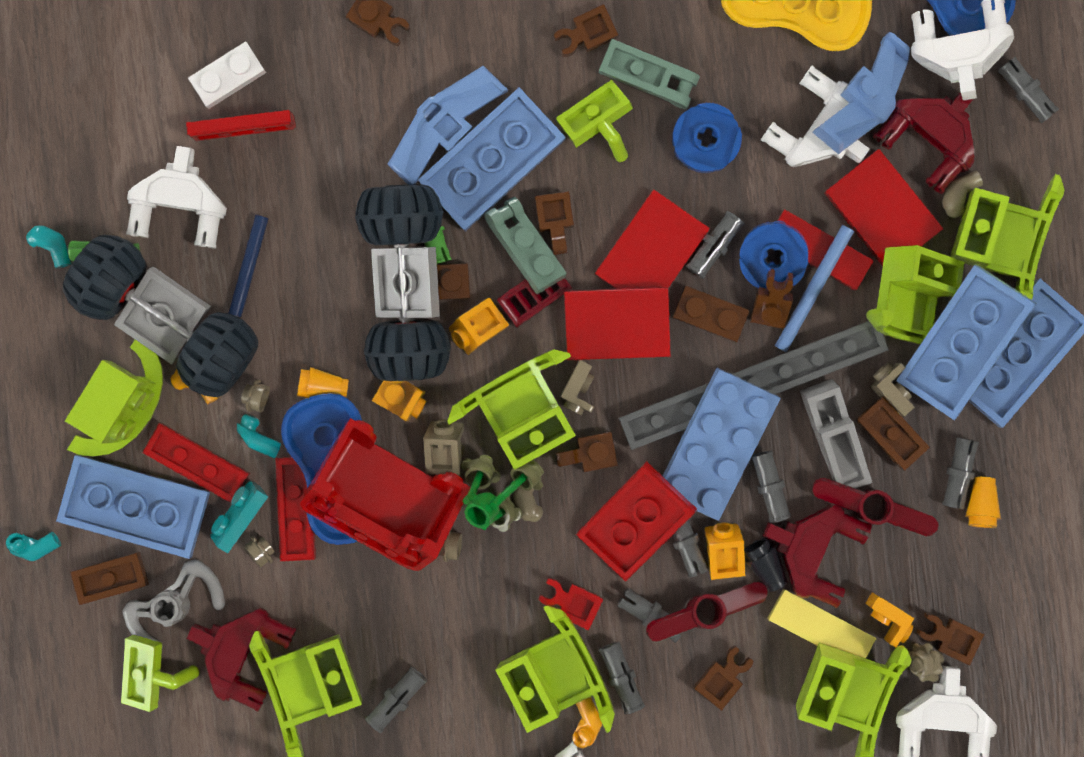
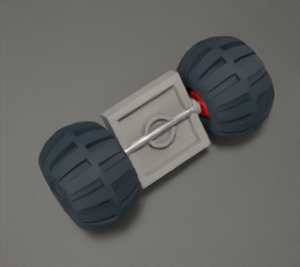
(404, 282)
(160, 314)

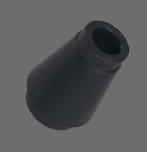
(765, 563)

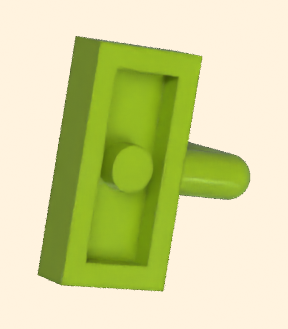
(596, 115)
(144, 676)

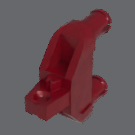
(942, 125)
(805, 545)
(228, 648)

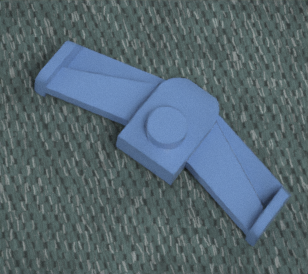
(869, 96)
(443, 122)

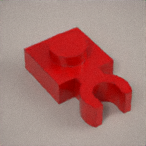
(577, 603)

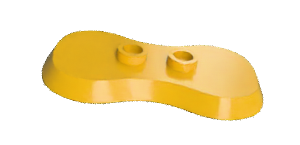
(825, 23)

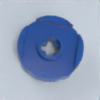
(723, 128)
(775, 236)

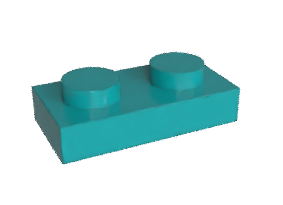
(244, 507)

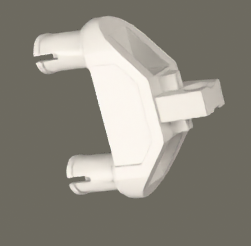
(963, 55)
(810, 147)
(179, 189)
(945, 709)

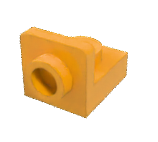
(477, 326)
(400, 398)
(725, 551)
(887, 612)

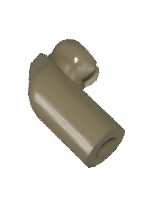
(956, 193)
(527, 504)

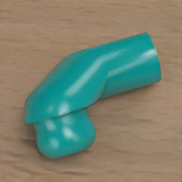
(51, 241)
(254, 439)
(30, 548)

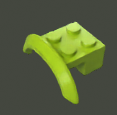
(1006, 235)
(910, 291)
(116, 405)
(521, 410)
(554, 676)
(306, 684)
(850, 692)

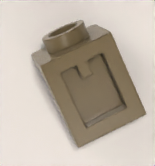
(578, 381)
(895, 394)
(443, 447)

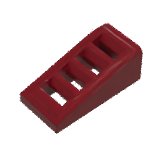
(512, 312)

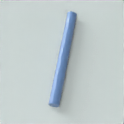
(814, 288)

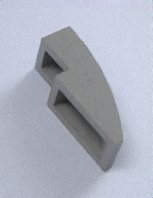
(836, 434)

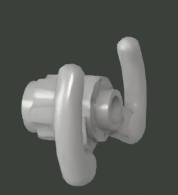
(173, 603)

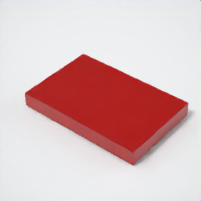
(882, 207)
(652, 246)
(617, 323)
(636, 521)

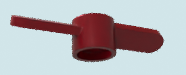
(894, 513)
(724, 605)

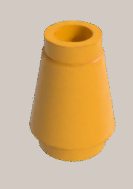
(318, 382)
(983, 503)

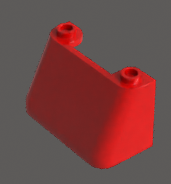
(384, 499)

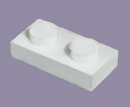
(227, 75)

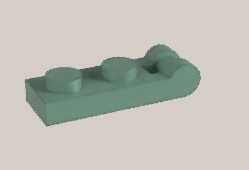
(648, 73)
(525, 246)

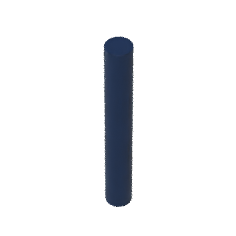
(248, 265)

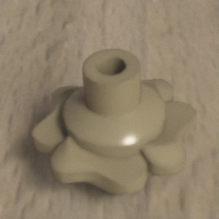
(926, 662)

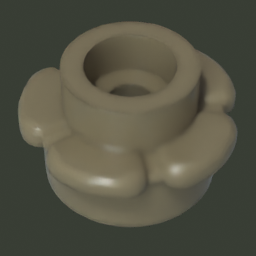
(255, 396)
(452, 546)
(259, 551)

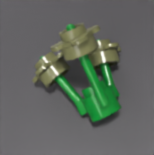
(496, 510)

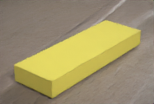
(819, 625)

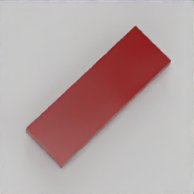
(241, 125)
(851, 265)
(195, 462)
(295, 533)

